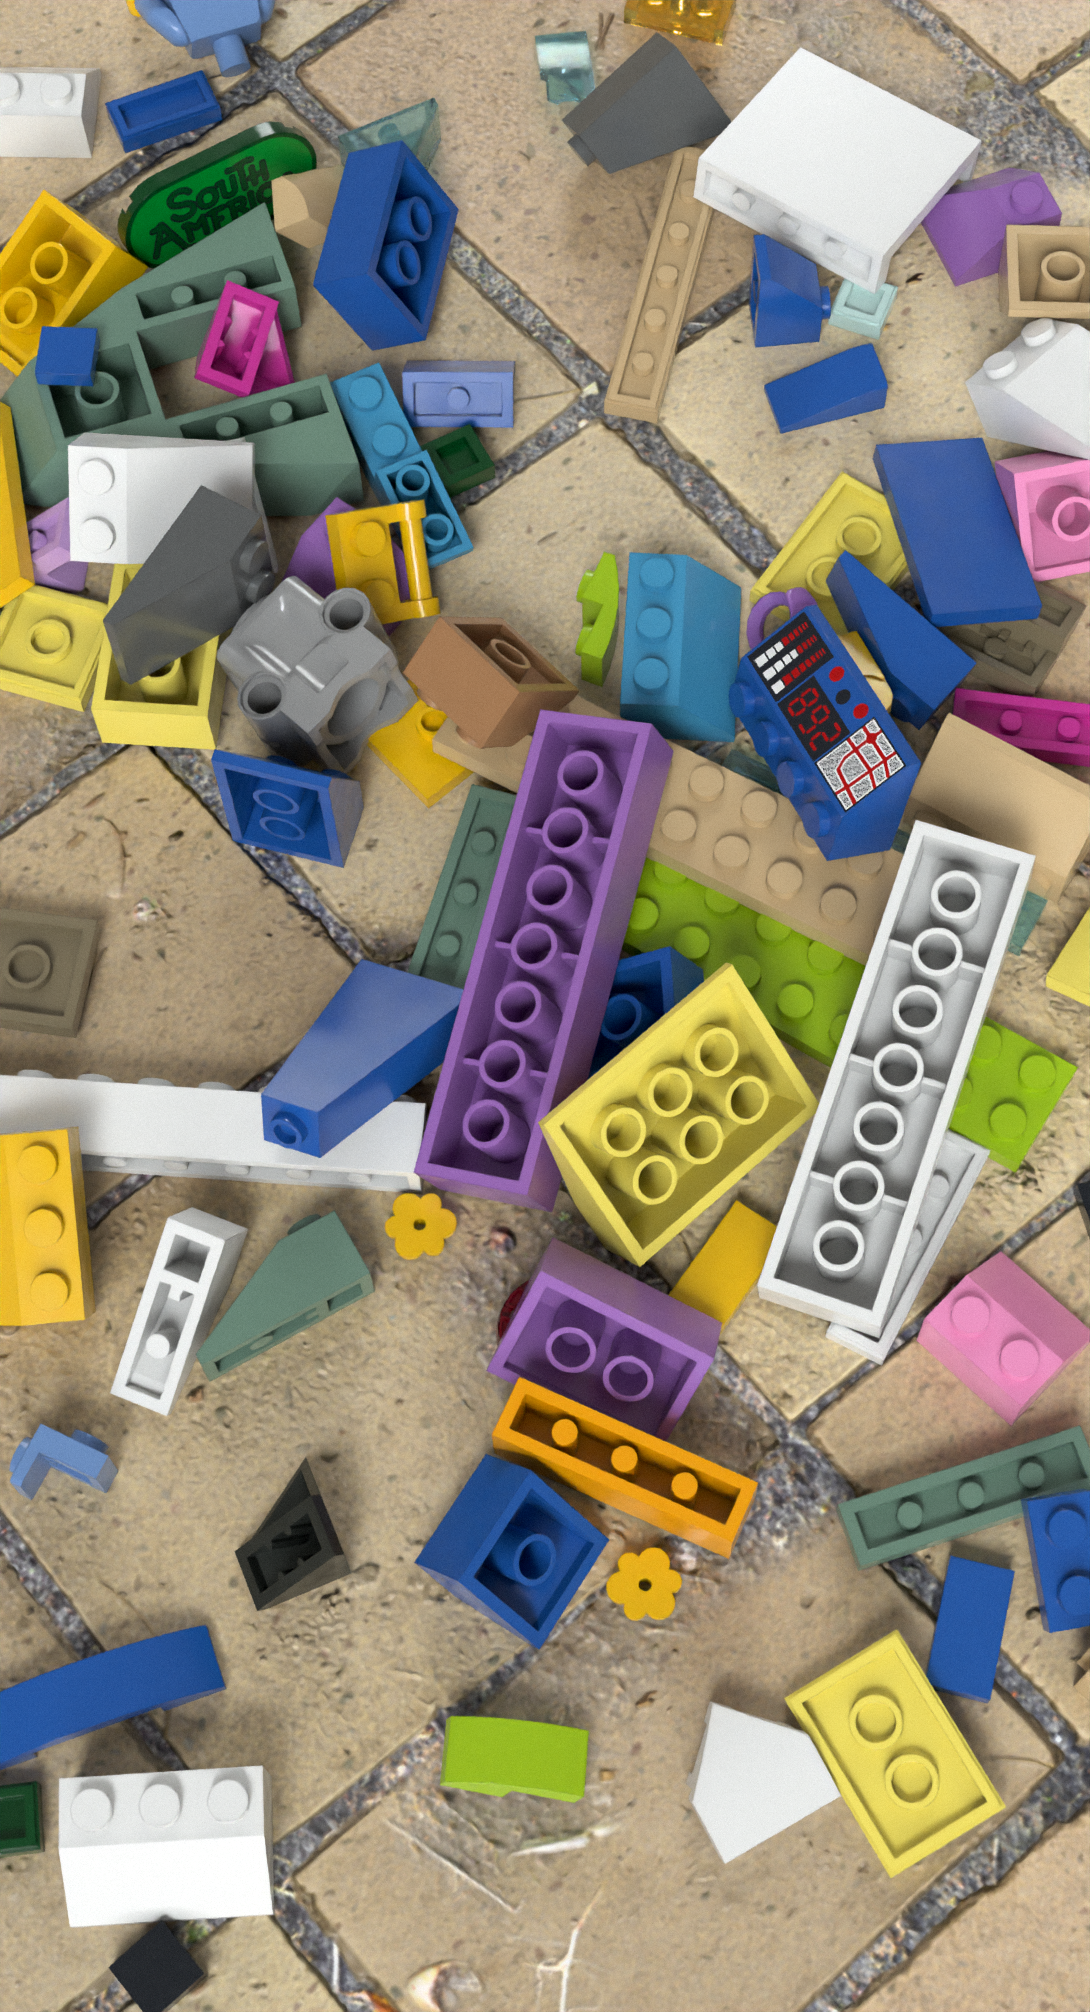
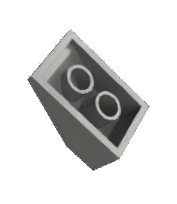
(191, 585)

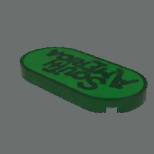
(210, 190)

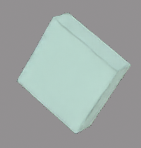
(861, 310)

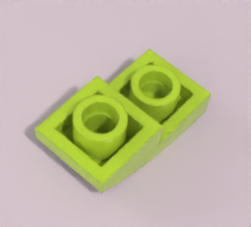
(600, 619)
(515, 1756)

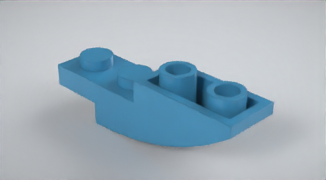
(395, 461)

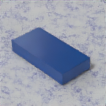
(163, 111)
(969, 1629)

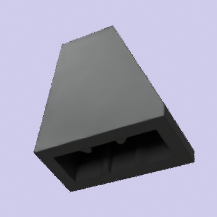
(644, 110)

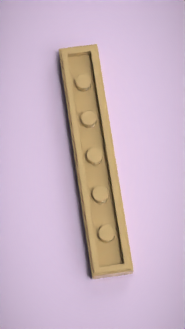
(661, 295)

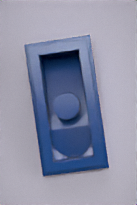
(829, 390)

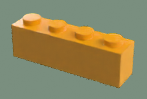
(624, 1467)

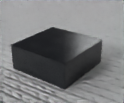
(158, 1970)

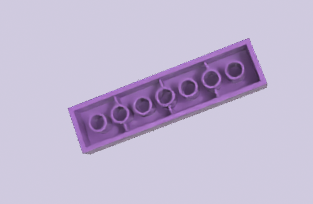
(544, 955)

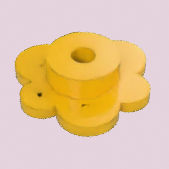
(412, 1211)
(649, 1567)

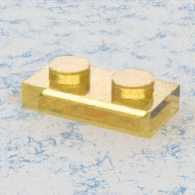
(688, 18)

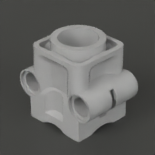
(315, 674)

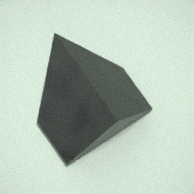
(293, 1546)

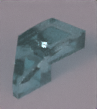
(565, 66)

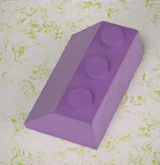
(606, 1341)

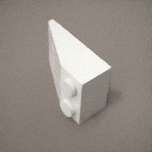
(1038, 389)
(135, 487)

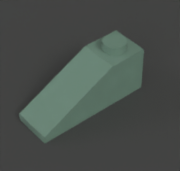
(294, 1288)

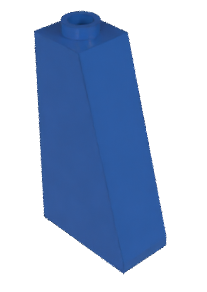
(359, 1057)

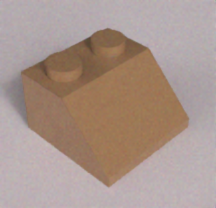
(486, 679)

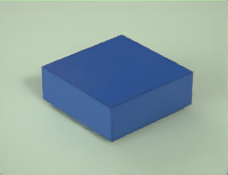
(67, 356)

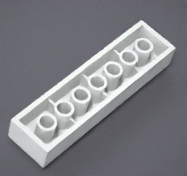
(896, 1079)

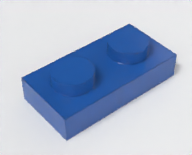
(1060, 1557)

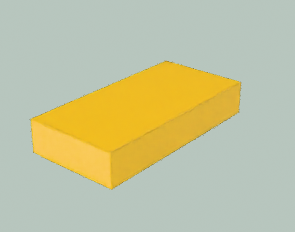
(727, 1265)

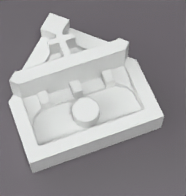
(754, 1779)

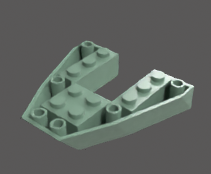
(162, 319)

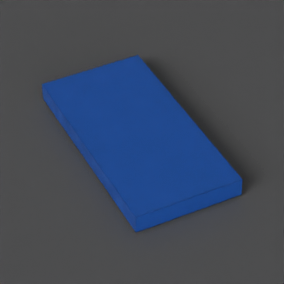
(956, 532)

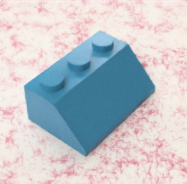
(680, 647)

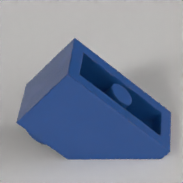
(785, 296)

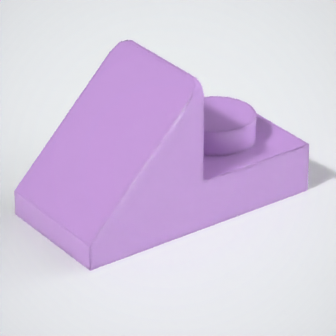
(51, 551)

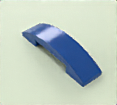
(106, 1690)

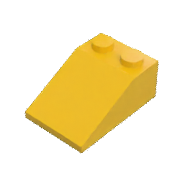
(55, 276)

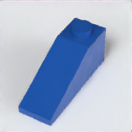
(909, 650)

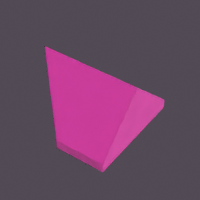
(244, 344)

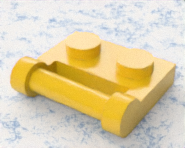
(366, 561)

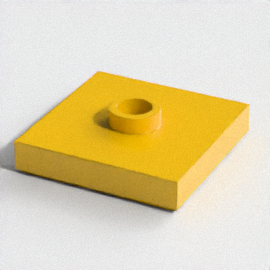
(409, 753)

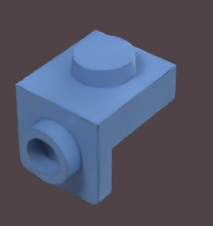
(76, 1456)

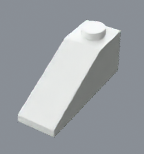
(177, 1307)

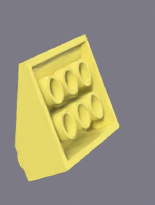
(677, 1118)

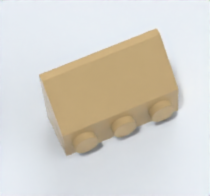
(1045, 272)
(1005, 798)

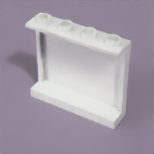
(833, 167)

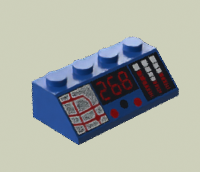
(825, 736)

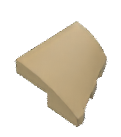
(305, 204)

